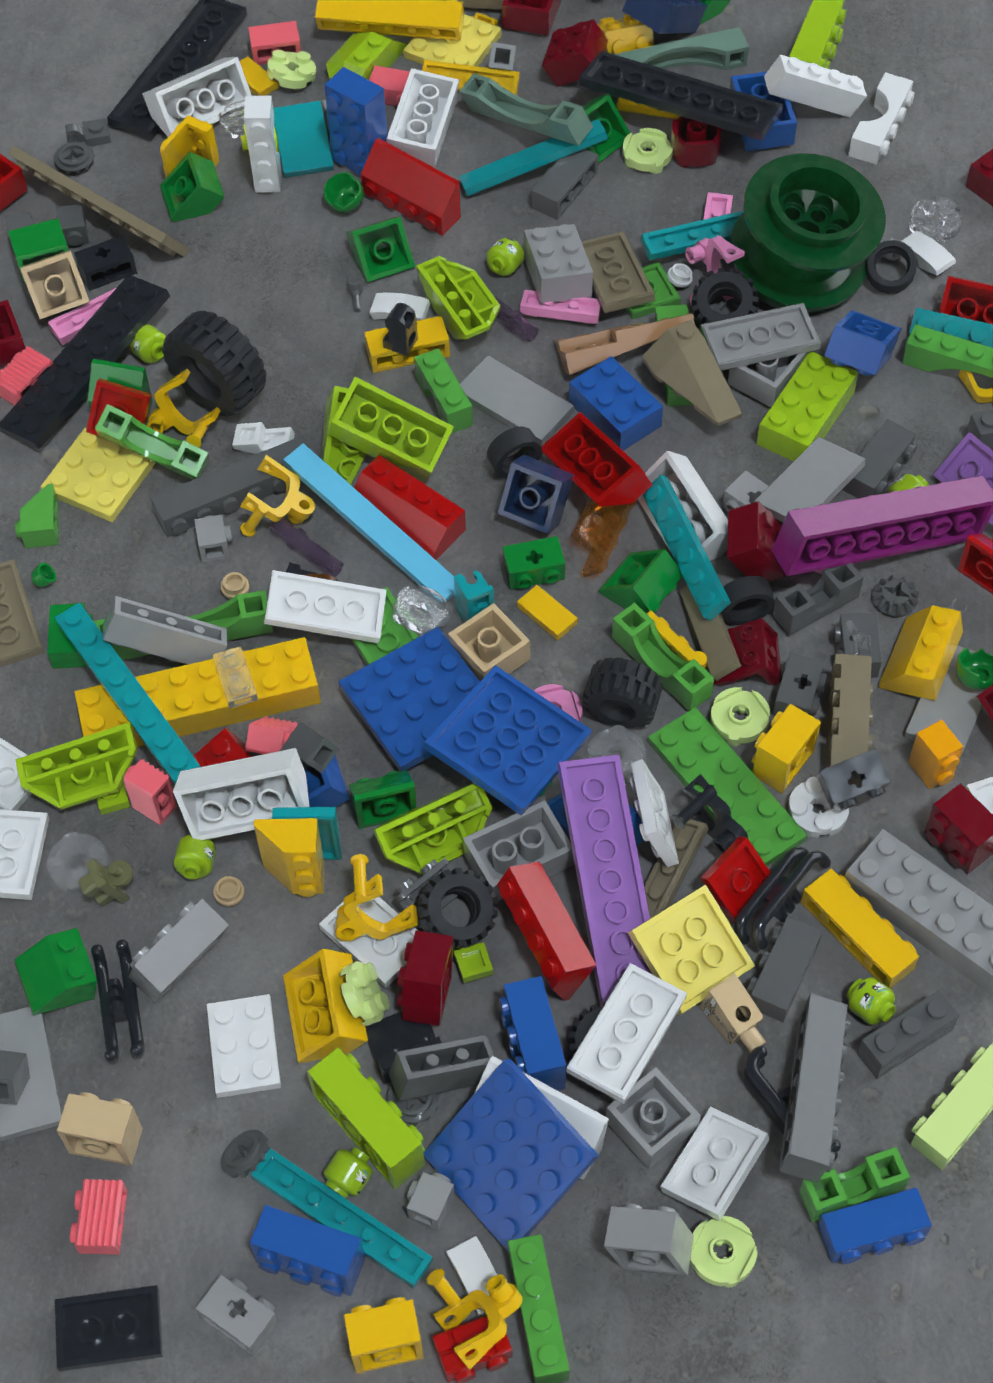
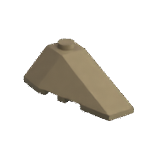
(688, 366)

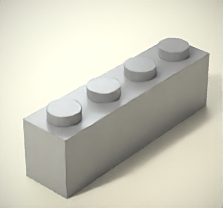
(162, 632)

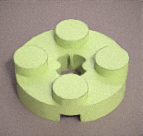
(291, 69)
(648, 161)
(736, 730)
(363, 992)
(724, 1271)

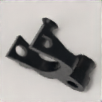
(724, 829)

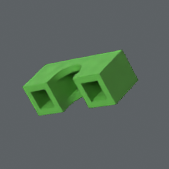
(440, 382)
(874, 1178)

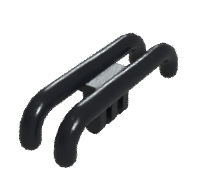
(778, 893)
(118, 1003)
(772, 1102)

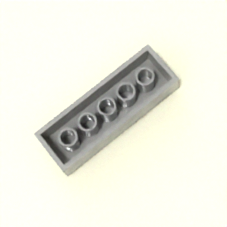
(927, 906)

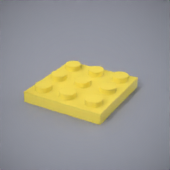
(470, 50)
(98, 475)
(691, 946)

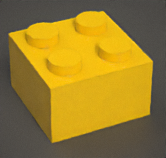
(785, 747)
(383, 1335)

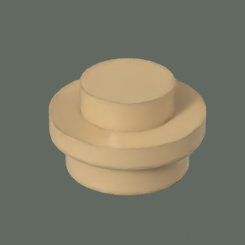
(234, 584)
(229, 891)

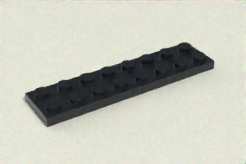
(188, 49)
(681, 95)
(68, 378)

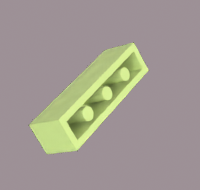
(958, 1112)

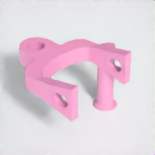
(709, 253)

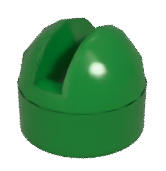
(43, 575)

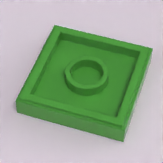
(663, 290)

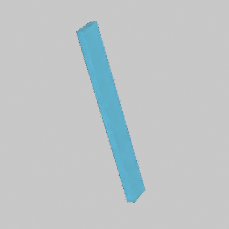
(369, 521)

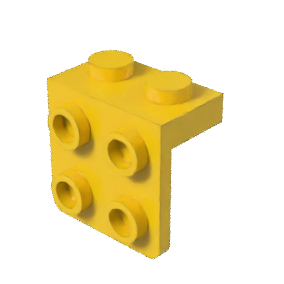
(625, 34)
(188, 136)

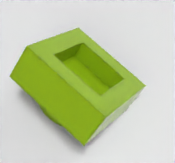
(114, 801)
(473, 962)

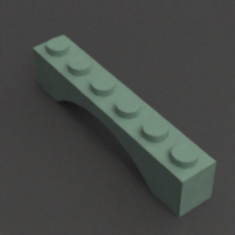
(718, 49)
(559, 121)

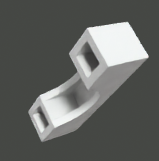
(873, 136)
(261, 144)

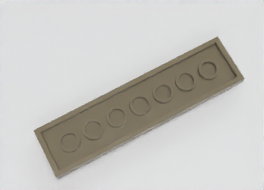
(98, 203)

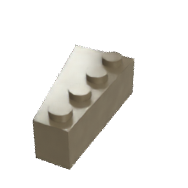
(849, 709)

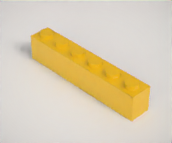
(393, 17)

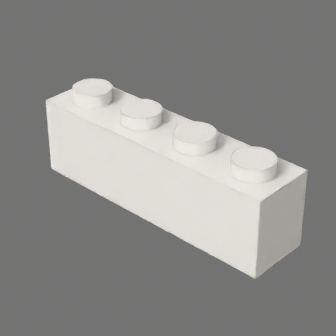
(815, 86)

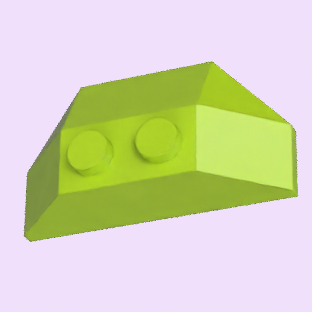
(364, 52)
(458, 297)
(79, 768)
(434, 828)

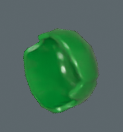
(343, 192)
(975, 669)

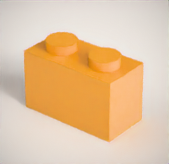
(935, 754)

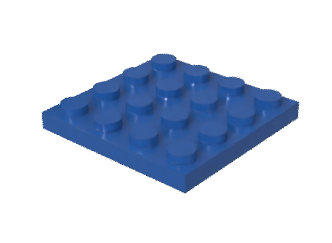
(410, 694)
(507, 739)
(510, 1154)

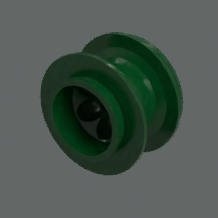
(808, 231)

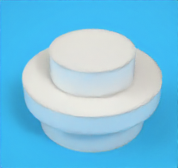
(680, 275)

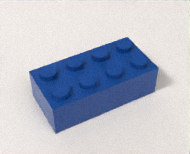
(354, 117)

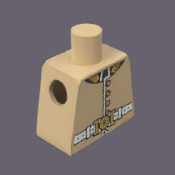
(733, 1013)

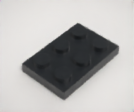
(108, 1328)

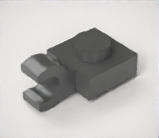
(93, 132)

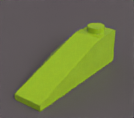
(337, 454)

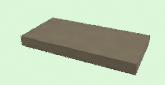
(617, 273)
(17, 626)

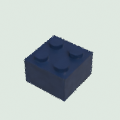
(535, 494)

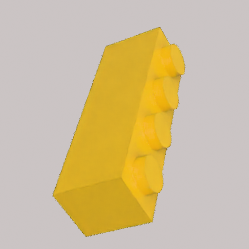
(860, 928)

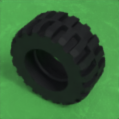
(220, 362)

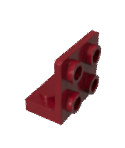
(757, 652)

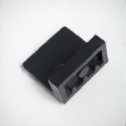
(397, 1035)

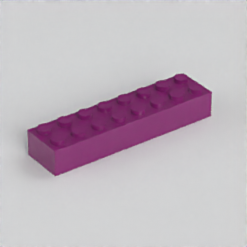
(883, 525)

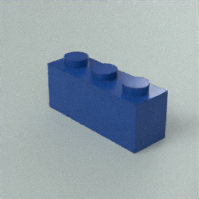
(875, 1226)

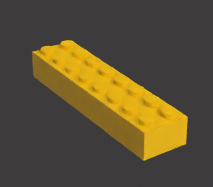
(194, 697)

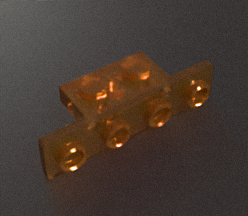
(598, 533)

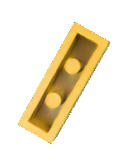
(431, 336)

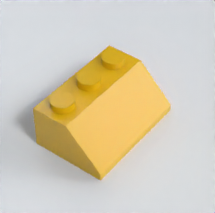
(923, 652)
(292, 853)
(318, 1007)

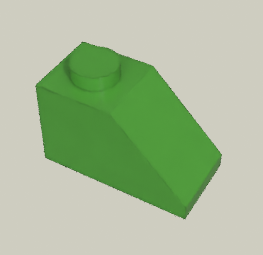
(39, 520)

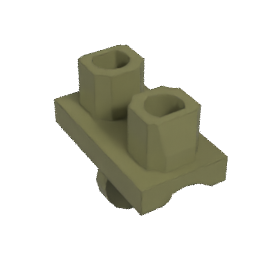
(106, 882)

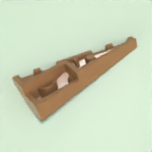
(595, 347)

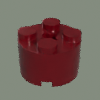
(695, 142)

